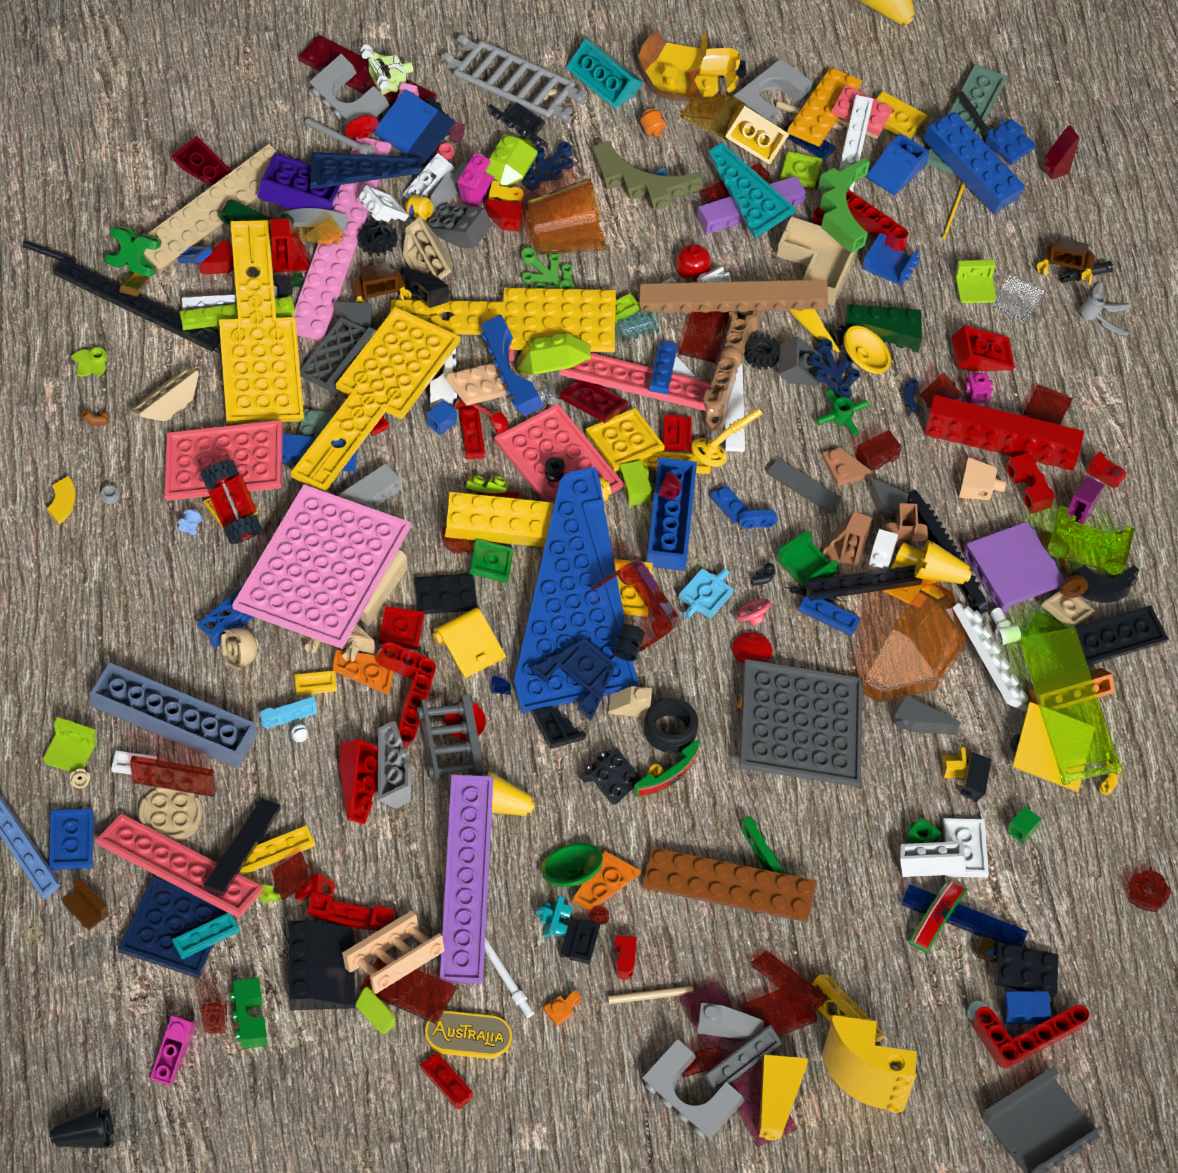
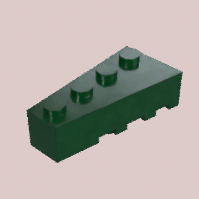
(889, 324)

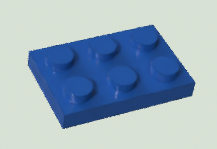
(71, 839)

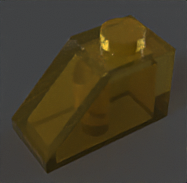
(325, 233)

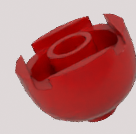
(692, 261)

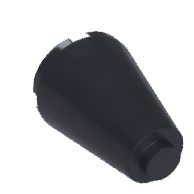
(85, 1130)

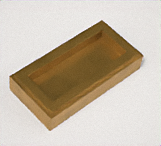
(134, 284)

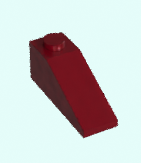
(1061, 155)

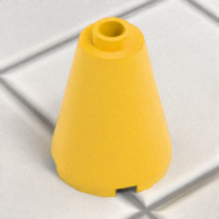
(941, 565)
(509, 798)

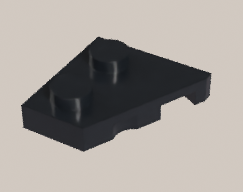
(557, 729)

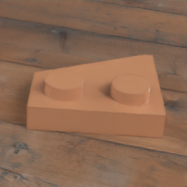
(844, 467)

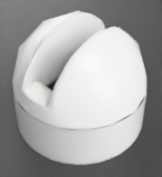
(301, 733)

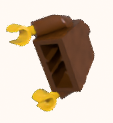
(1071, 255)
(378, 281)

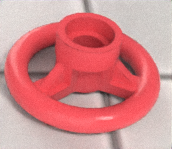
(753, 611)

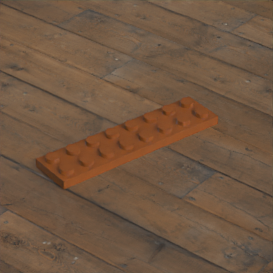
(730, 884)

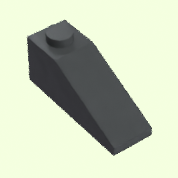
(924, 719)

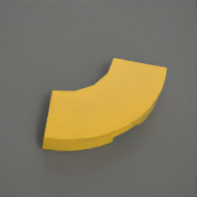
(63, 501)

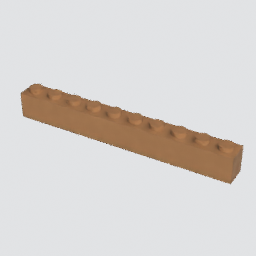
(734, 296)

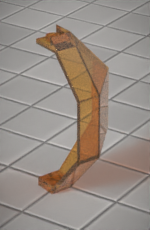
(918, 647)

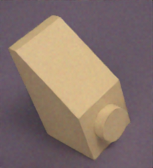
(630, 702)

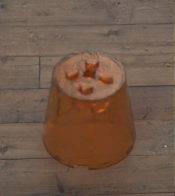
(566, 220)

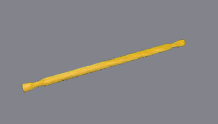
(953, 210)

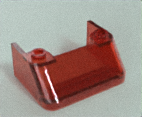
(664, 615)

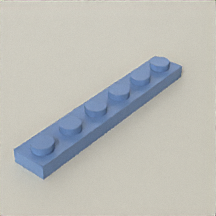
(26, 852)

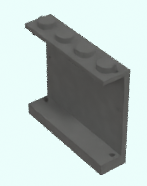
(1040, 1124)

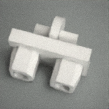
(715, 275)

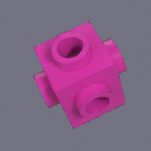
(979, 387)

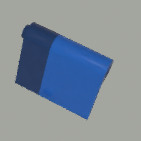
(414, 127)

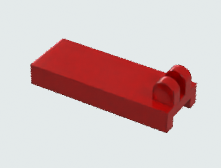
(447, 1081)

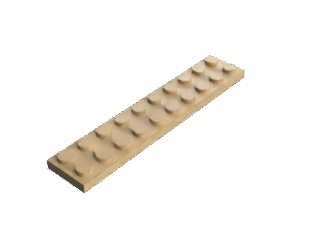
(201, 215)

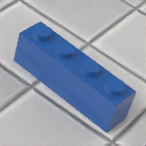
(297, 445)

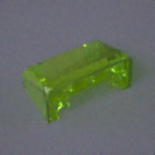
(1088, 544)

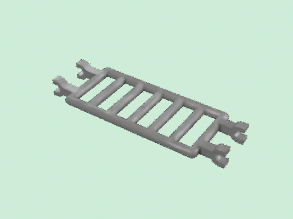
(554, 108)

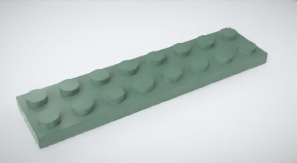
(982, 91)

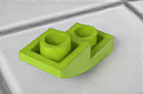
(495, 485)

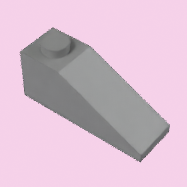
(727, 1022)

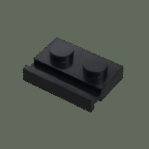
(580, 940)

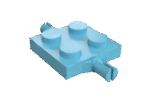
(706, 593)

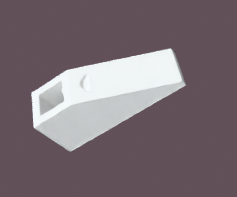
(430, 177)

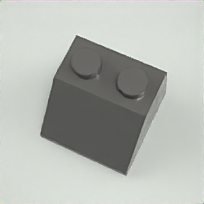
(795, 364)

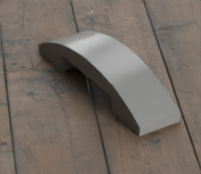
(313, 216)

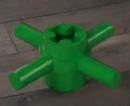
(842, 412)

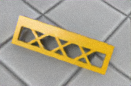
(843, 1002)

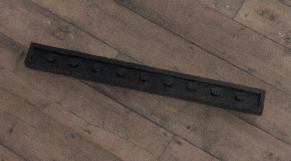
(138, 305)

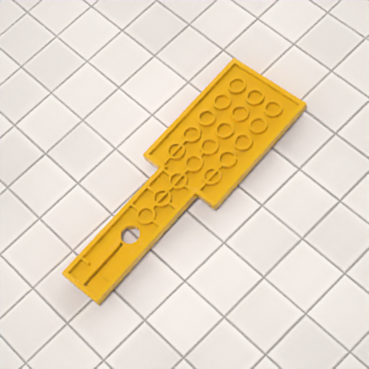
(531, 315)
(257, 347)
(381, 379)

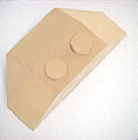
(425, 251)
(168, 397)

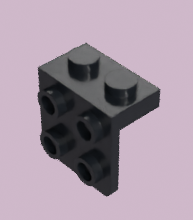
(611, 775)

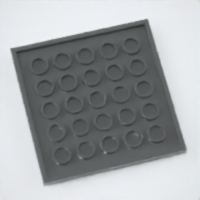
(801, 723)

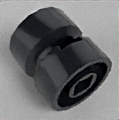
(628, 642)

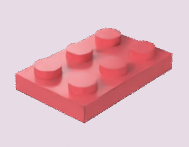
(878, 115)

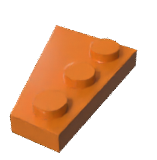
(365, 671)
(608, 881)

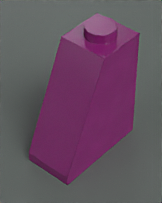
(1085, 500)

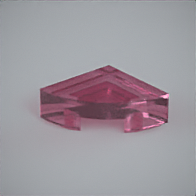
(457, 133)

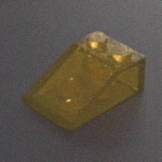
(712, 113)

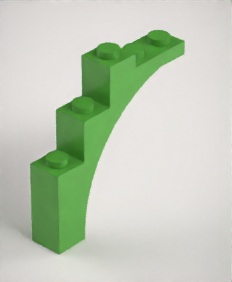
(837, 218)

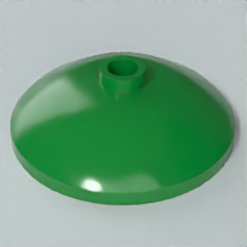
(572, 864)

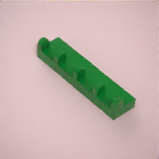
(759, 846)

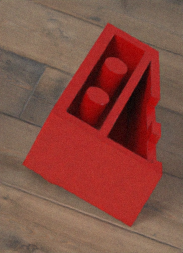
(287, 248)

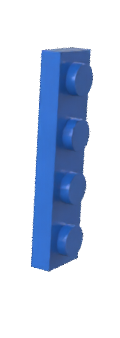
(663, 367)

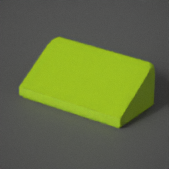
(375, 1011)

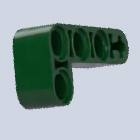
(238, 212)

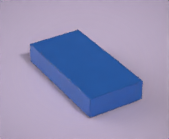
(194, 255)

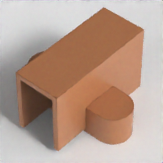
(907, 526)

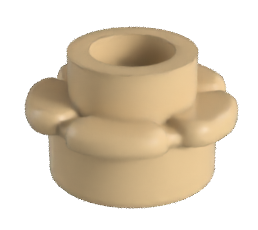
(79, 783)

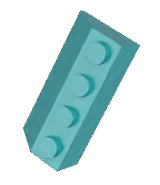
(604, 74)

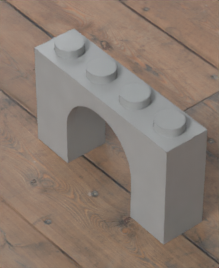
(779, 77)
(328, 84)
(706, 1117)

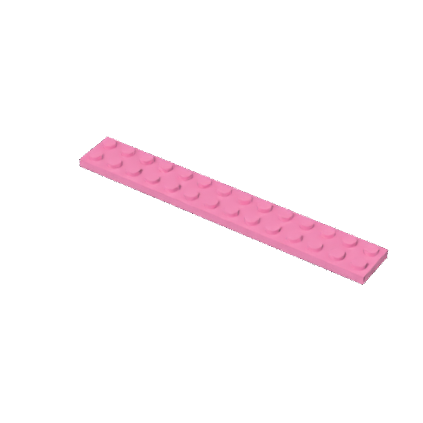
(332, 263)

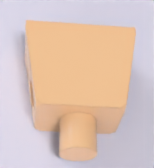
(980, 481)

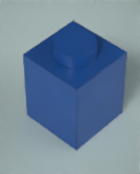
(441, 417)

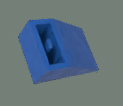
(898, 164)

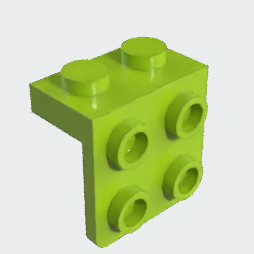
(975, 281)
(70, 745)

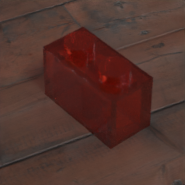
(878, 451)

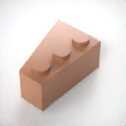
(849, 540)

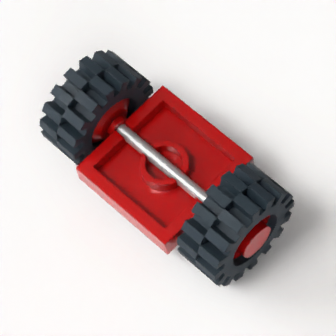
(232, 501)

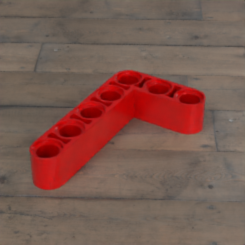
(871, 220)
(417, 677)
(1031, 1037)

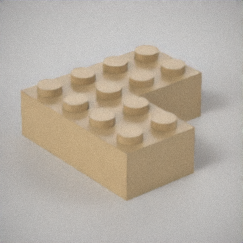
(820, 252)

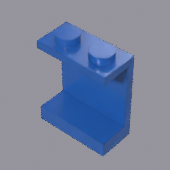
(890, 263)

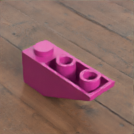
(173, 1049)

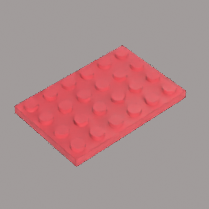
(551, 436)
(252, 446)

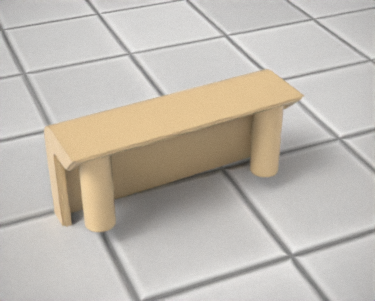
(386, 586)

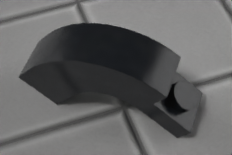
(1107, 589)

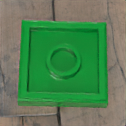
(491, 561)

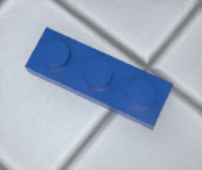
(830, 615)

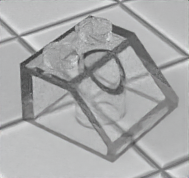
(1018, 298)

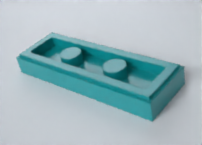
(205, 935)

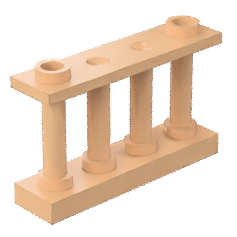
(384, 939)

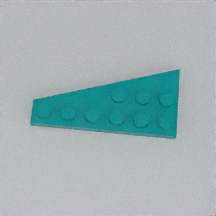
(755, 199)

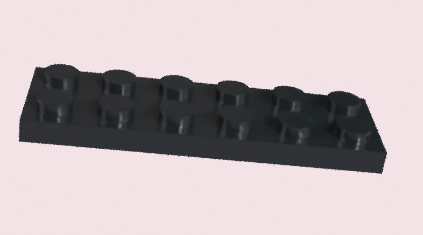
(1120, 635)

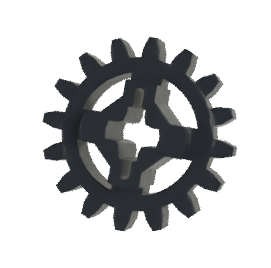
(377, 238)

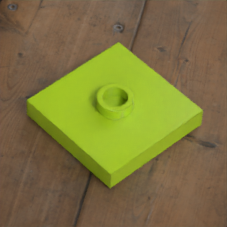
(802, 166)

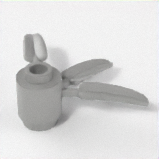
(1095, 303)

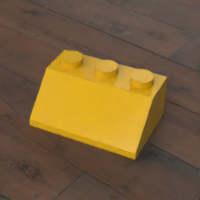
(755, 133)

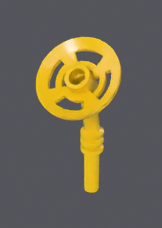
(711, 447)

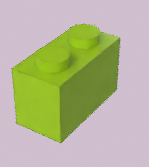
(636, 483)

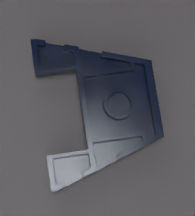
(586, 667)

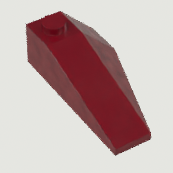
(200, 162)

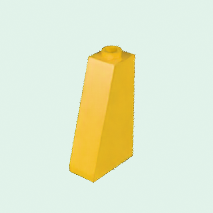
(779, 1088)

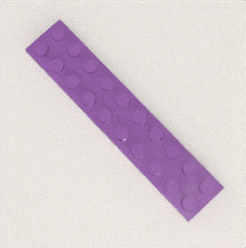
(467, 879)

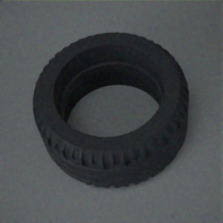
(675, 708)

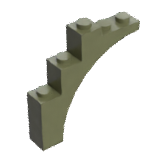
(639, 183)

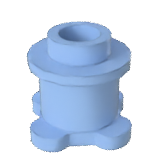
(190, 521)

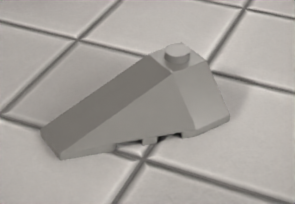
(393, 768)

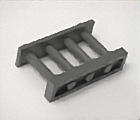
(466, 727)

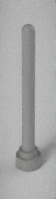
(366, 148)

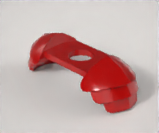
(499, 419)

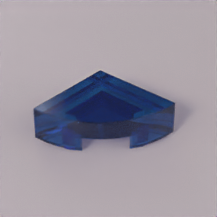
(500, 686)

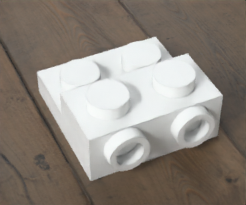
(381, 205)

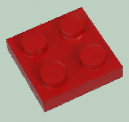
(401, 627)

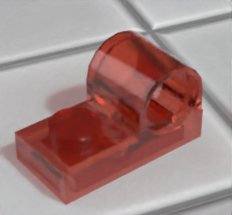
(214, 1017)

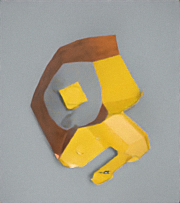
(686, 71)

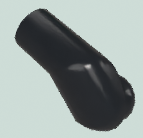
(765, 577)

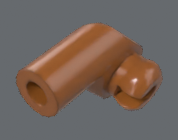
(100, 420)

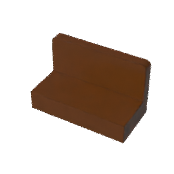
(85, 905)

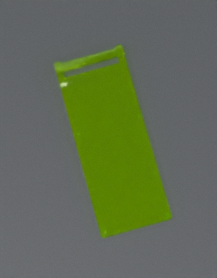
(1069, 704)

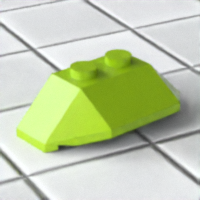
(511, 159)
(552, 354)

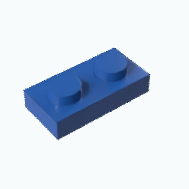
(728, 503)

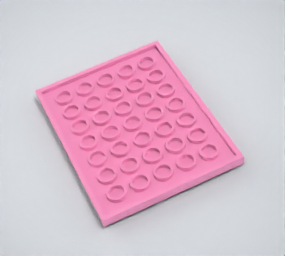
(322, 566)

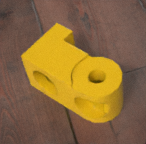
(505, 193)

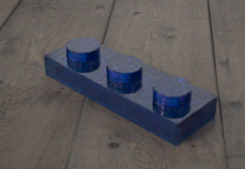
(823, 151)

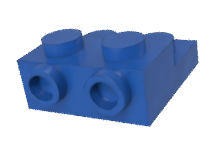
(1009, 141)

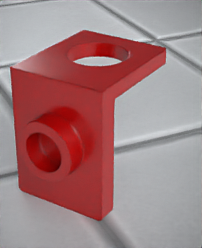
(316, 886)

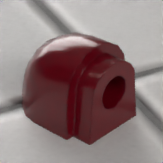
(671, 486)

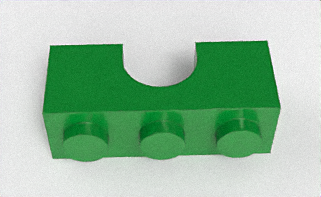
(251, 1030)

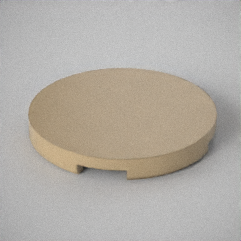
(171, 813)

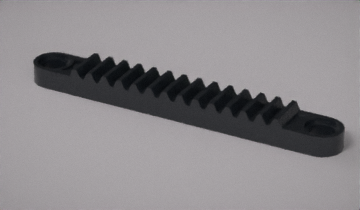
(937, 534)

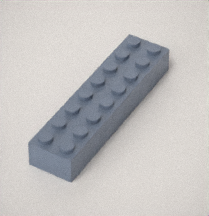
(173, 715)

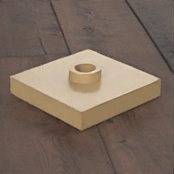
(1068, 610)

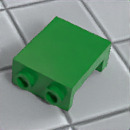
(805, 560)

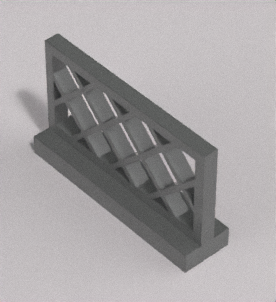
(347, 358)

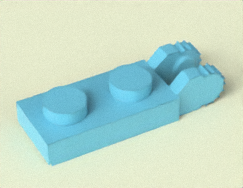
(288, 712)

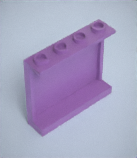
(1013, 566)

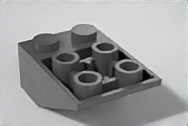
(460, 224)

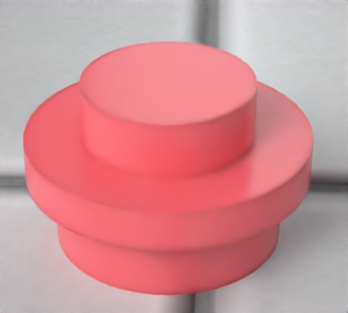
(446, 151)

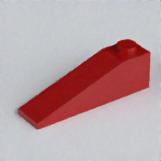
(359, 778)

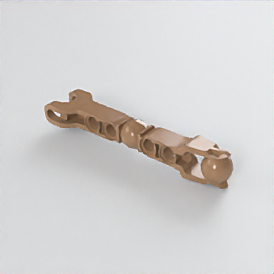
(719, 393)

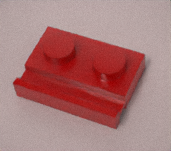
(677, 433)

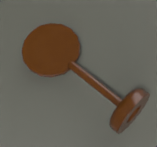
(1073, 585)

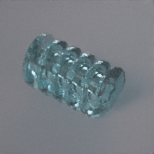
(637, 324)

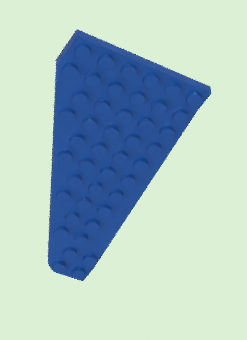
(563, 603)

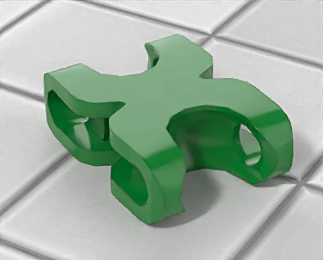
(132, 250)

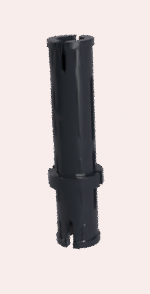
(1075, 274)

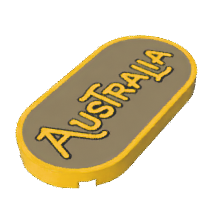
(469, 1035)

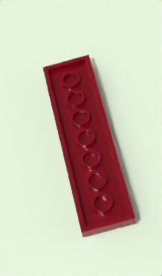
(324, 51)

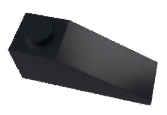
(425, 287)

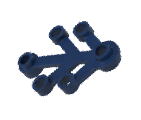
(532, 181)
(840, 389)

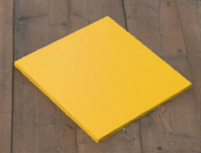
(1036, 753)

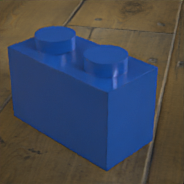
(1026, 1007)

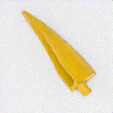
(811, 321)

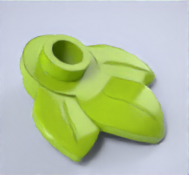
(89, 363)

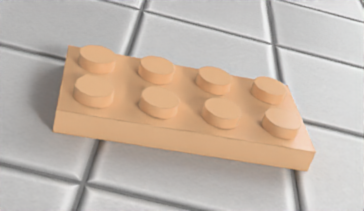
(479, 383)

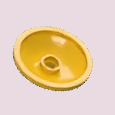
(867, 350)

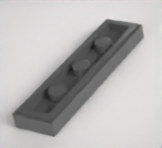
(804, 485)
(742, 1058)

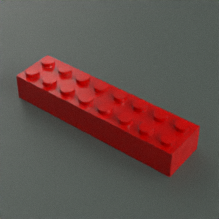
(1004, 432)

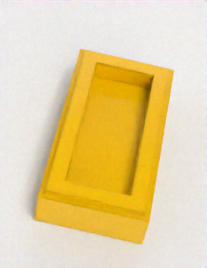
(315, 682)

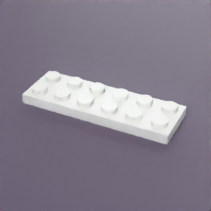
(990, 654)

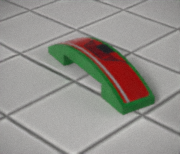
(651, 785)
(937, 915)

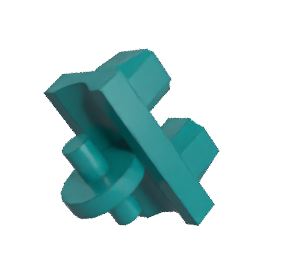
(552, 915)

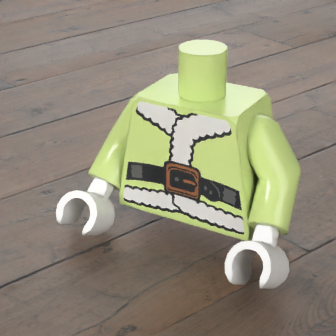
(386, 70)

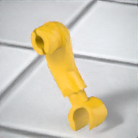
(1109, 783)

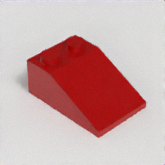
(982, 350)

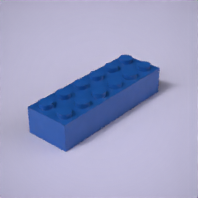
(974, 162)
(672, 517)

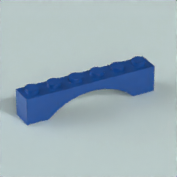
(500, 338)

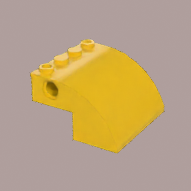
(865, 1068)

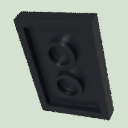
(445, 593)
(1025, 969)

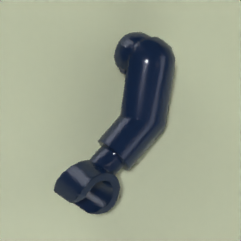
(907, 396)

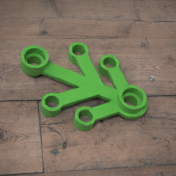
(528, 256)

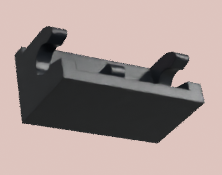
(976, 776)

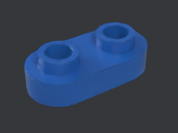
(757, 518)

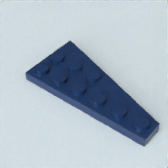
(342, 168)

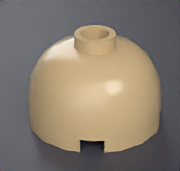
(239, 646)

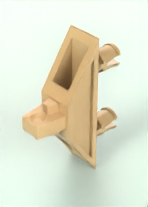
(358, 641)

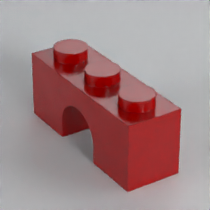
(1025, 469)

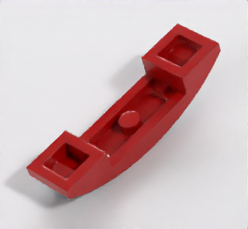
(349, 915)

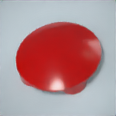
(752, 647)

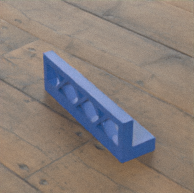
(234, 620)

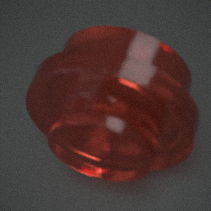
(599, 915)

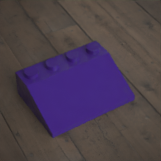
(288, 185)

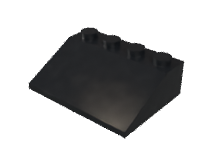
(318, 966)

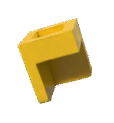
(955, 765)

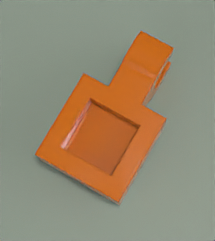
(561, 1009)

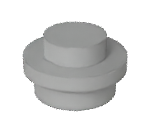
(109, 494)

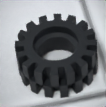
(762, 343)

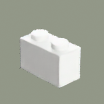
(882, 550)

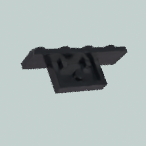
(523, 120)

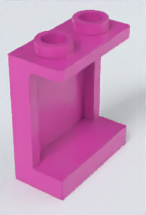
(474, 182)

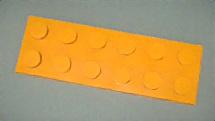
(815, 117)

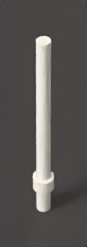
(518, 996)

